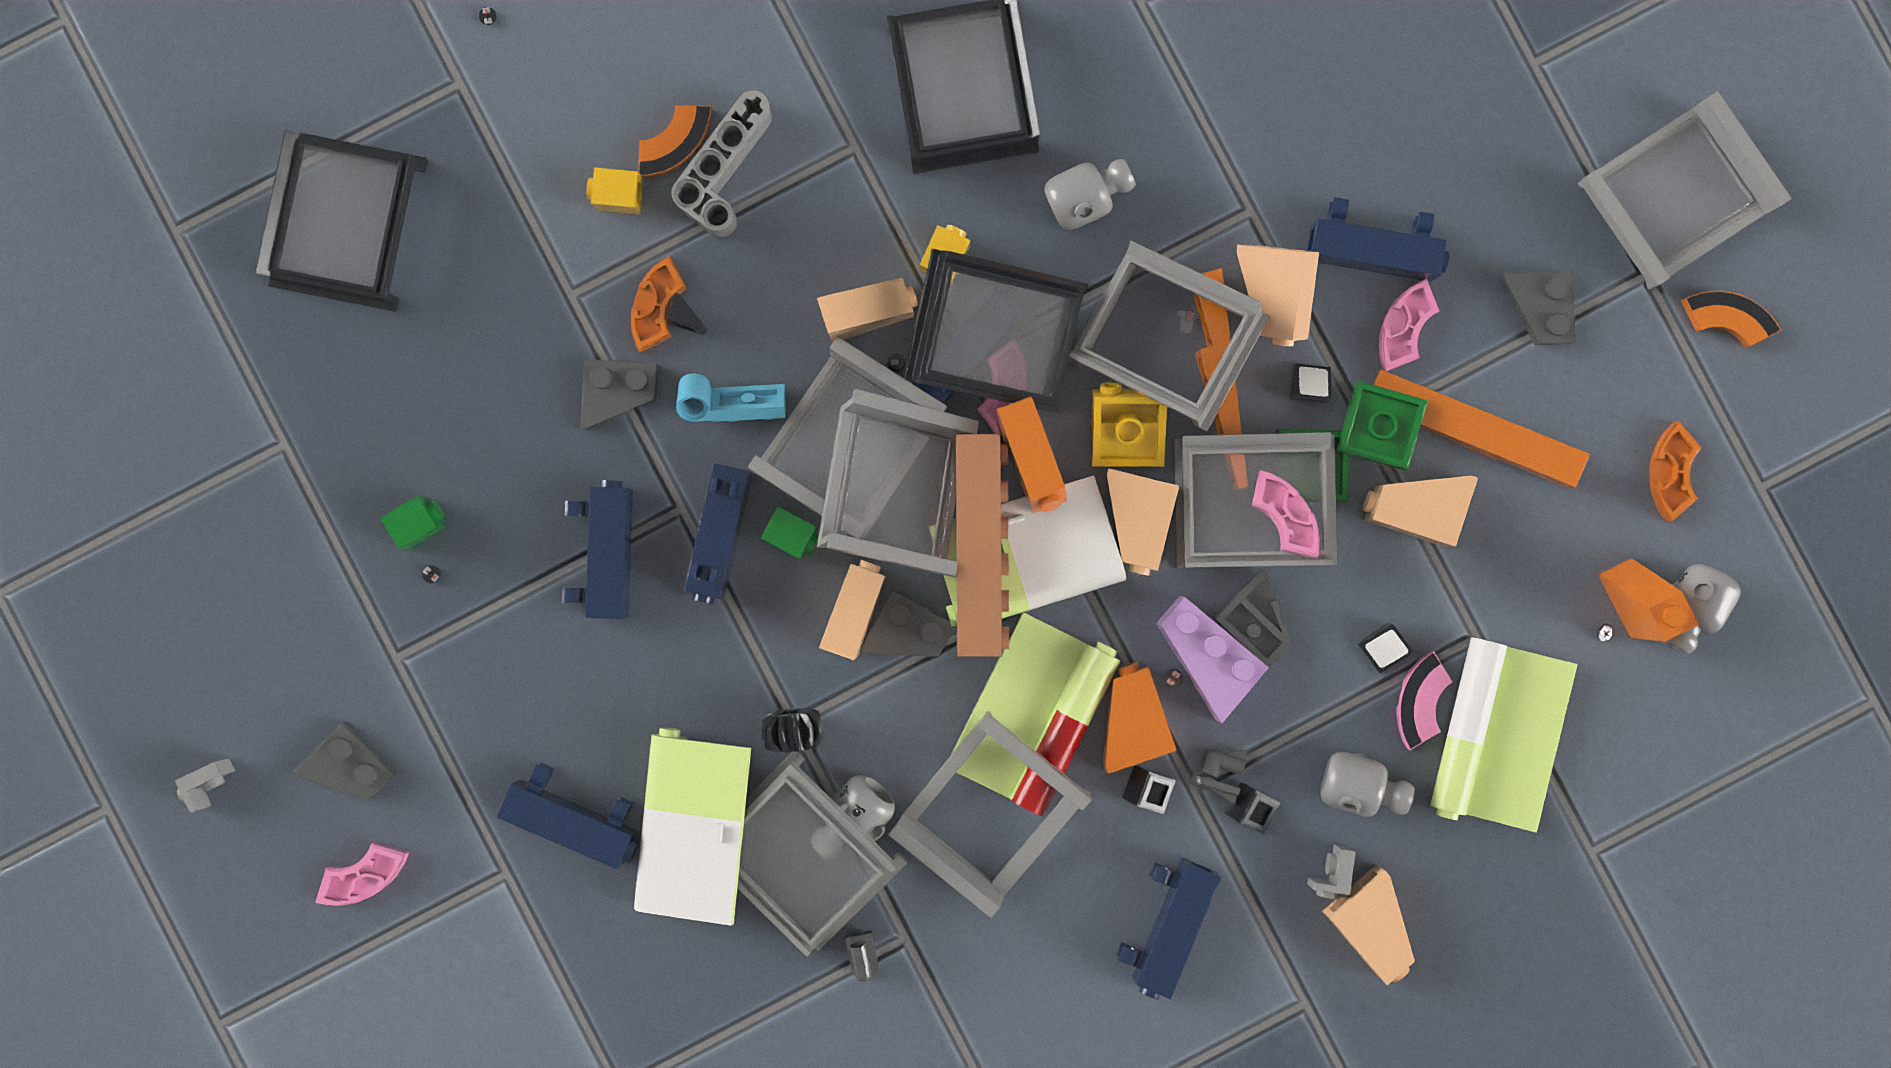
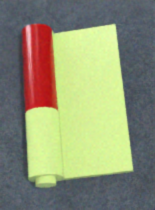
(1044, 695)

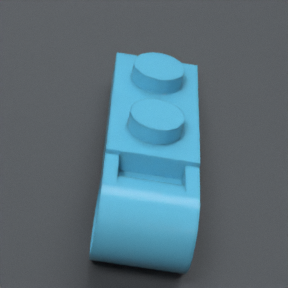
(702, 403)

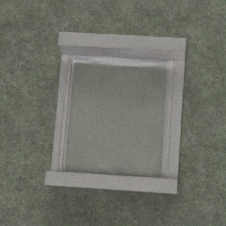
(1684, 190)
(803, 448)
(893, 482)
(1218, 489)
(807, 858)

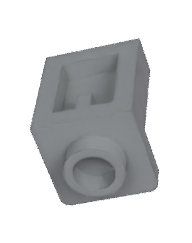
(193, 786)
(1340, 868)

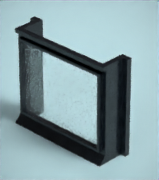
(964, 84)
(336, 219)
(993, 330)

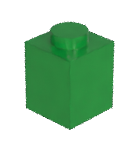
(414, 522)
(791, 533)

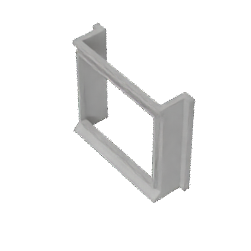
(1230, 364)
(949, 864)

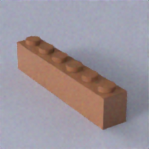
(979, 545)

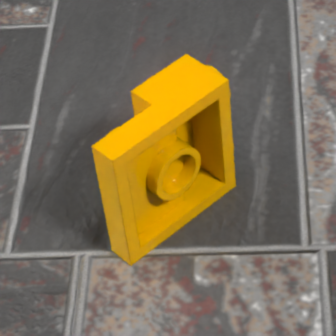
(1126, 428)

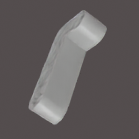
(730, 159)

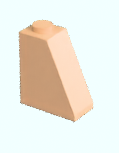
(1284, 286)
(867, 308)
(1422, 509)
(1141, 517)
(853, 610)
(1374, 925)

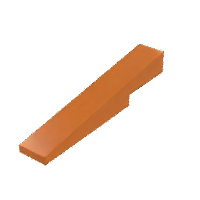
(1217, 336)
(1493, 435)

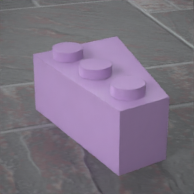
(1212, 658)

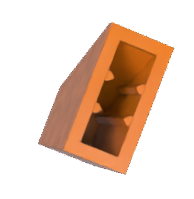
(1032, 455)
(1647, 602)
(1134, 720)

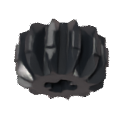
(792, 730)

